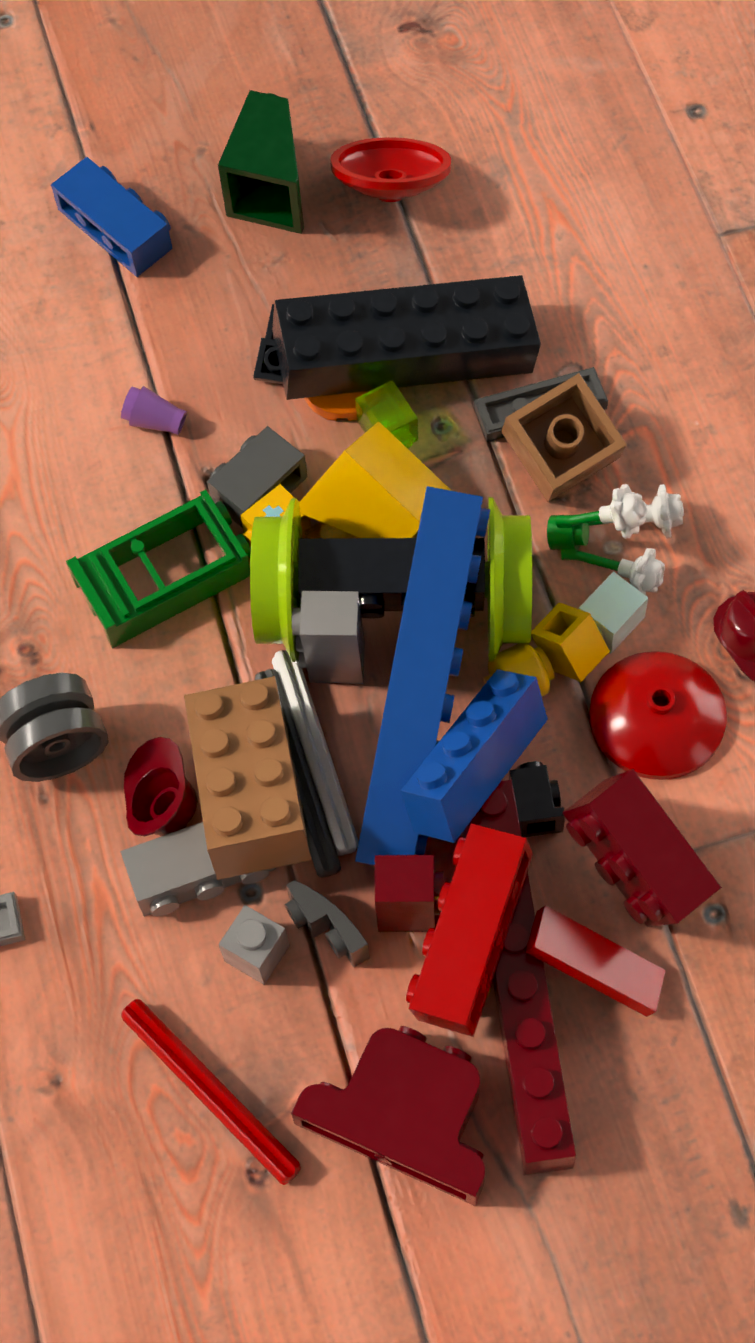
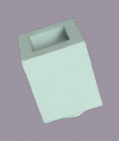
(616, 609)

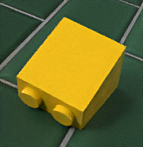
(372, 489)

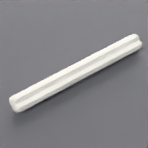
(316, 753)

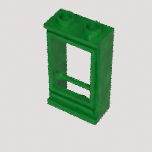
(112, 597)

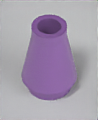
(151, 411)

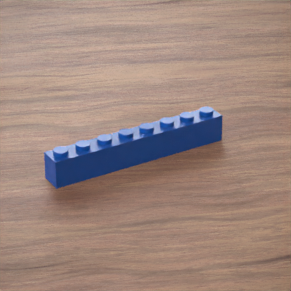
(422, 665)

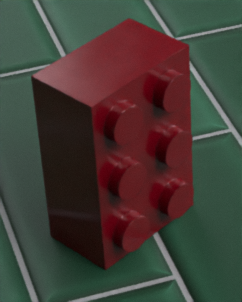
(640, 851)

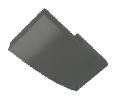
(318, 915)

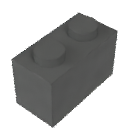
(256, 471)

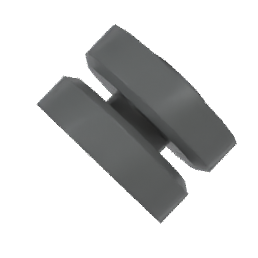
(50, 727)

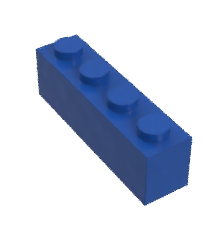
(474, 755)

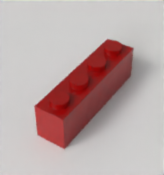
(470, 929)

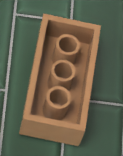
(246, 778)

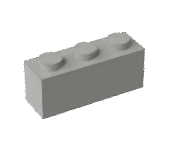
(330, 636)
(176, 871)

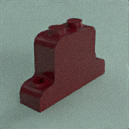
(404, 1111)

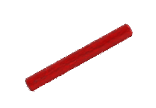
(211, 1092)

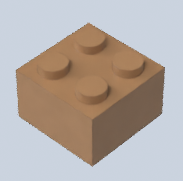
(563, 437)

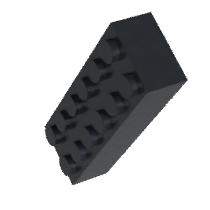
(405, 336)

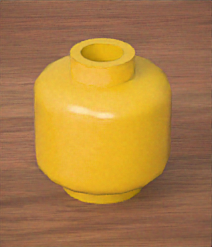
(526, 661)

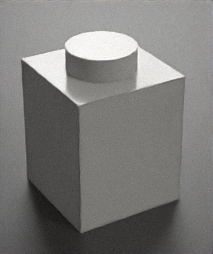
(254, 944)

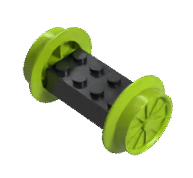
(380, 573)

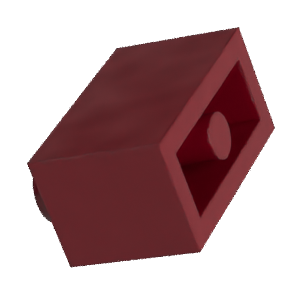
(406, 892)

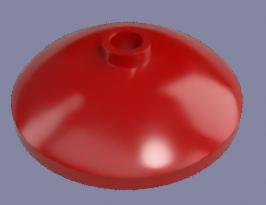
(390, 167)
(651, 737)

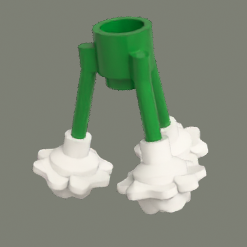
(627, 513)

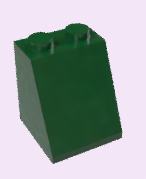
(261, 166)

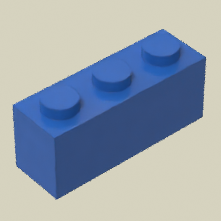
(112, 216)

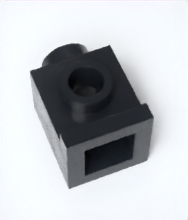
(537, 800)

